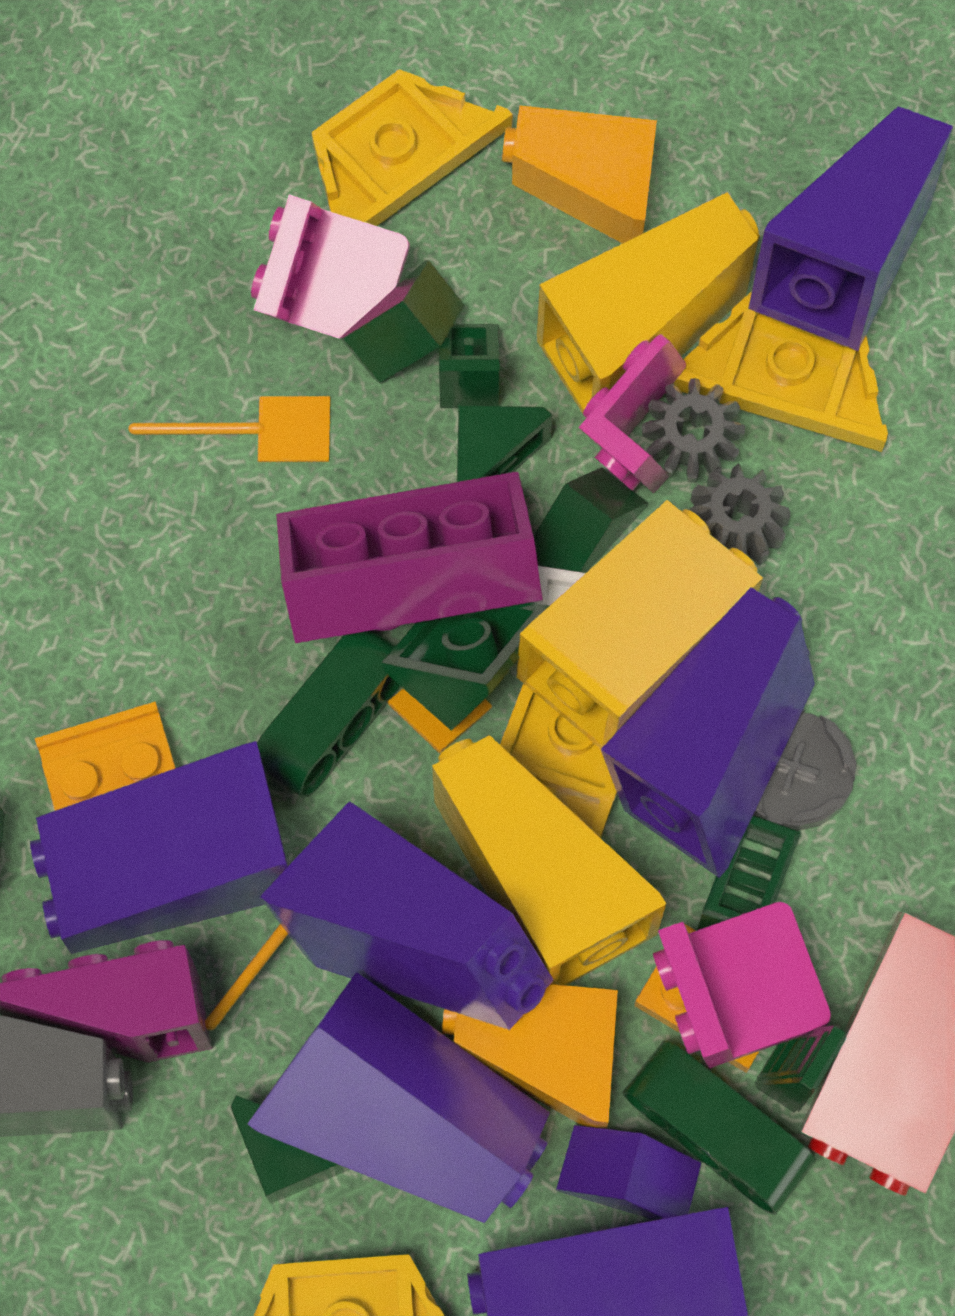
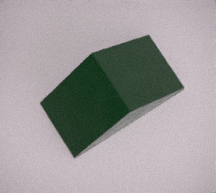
(405, 323)
(469, 366)
(499, 438)
(585, 521)
(279, 1166)

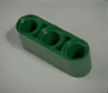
(328, 713)
(719, 1127)

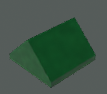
(459, 658)

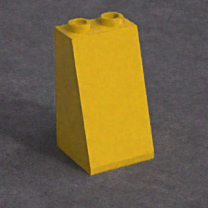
(661, 282)
(632, 620)
(543, 861)

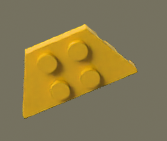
(399, 144)
(789, 376)
(560, 759)
(347, 1289)

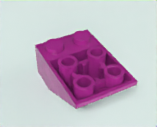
(137, 1004)

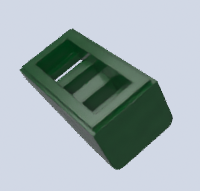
(724, 906)
(799, 1066)

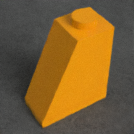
(585, 165)
(553, 1052)

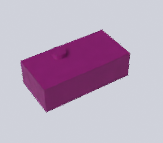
(407, 557)

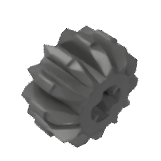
(700, 411)
(762, 518)

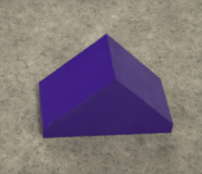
(628, 1173)

